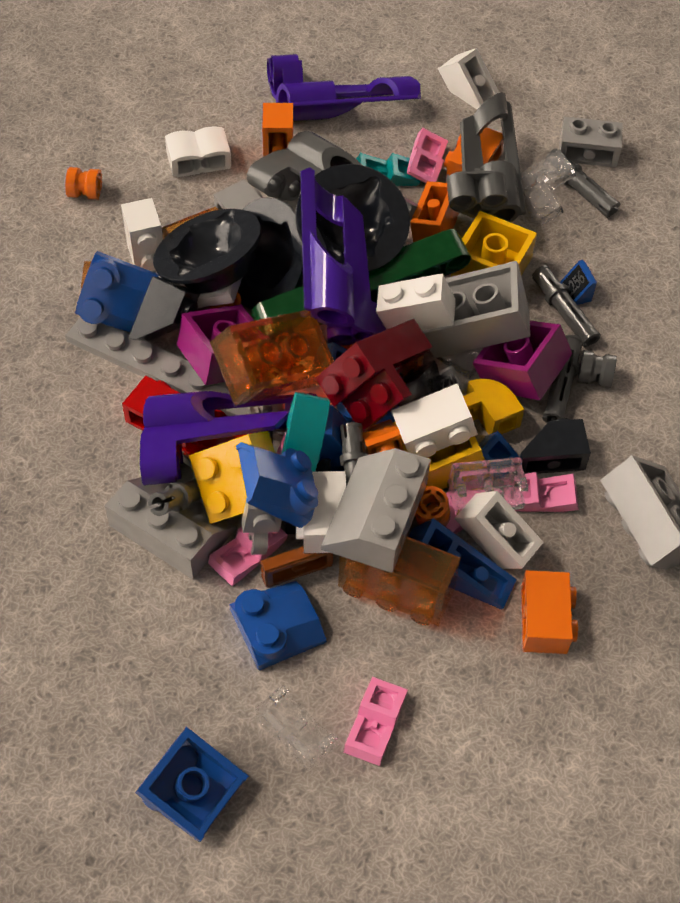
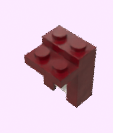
(369, 371)

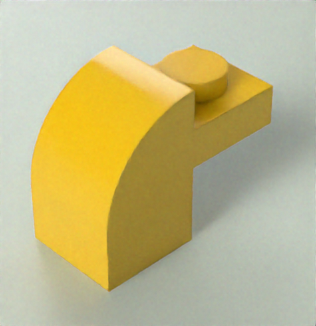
(493, 405)

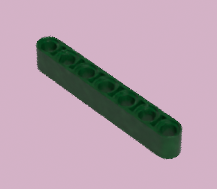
(427, 257)

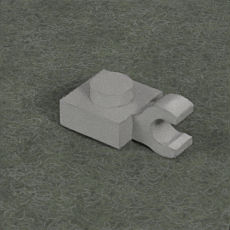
(258, 525)

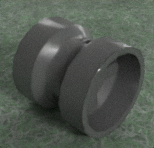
(597, 368)

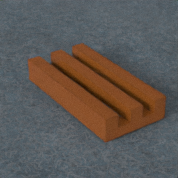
(293, 565)

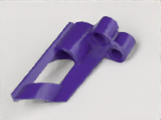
(319, 98)
(333, 291)
(191, 418)

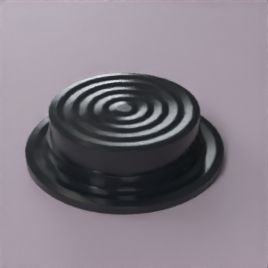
(379, 202)
(209, 250)
(278, 253)

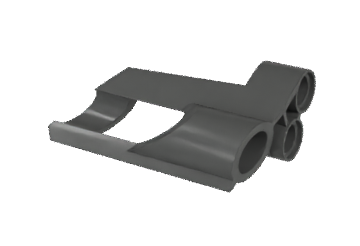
(280, 171)
(497, 184)

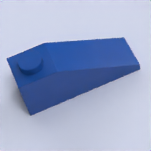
(477, 573)

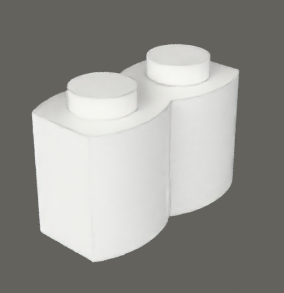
(198, 151)

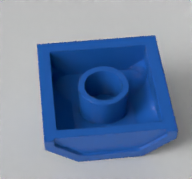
(113, 292)
(279, 483)
(277, 623)
(191, 784)

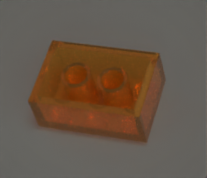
(271, 356)
(418, 586)

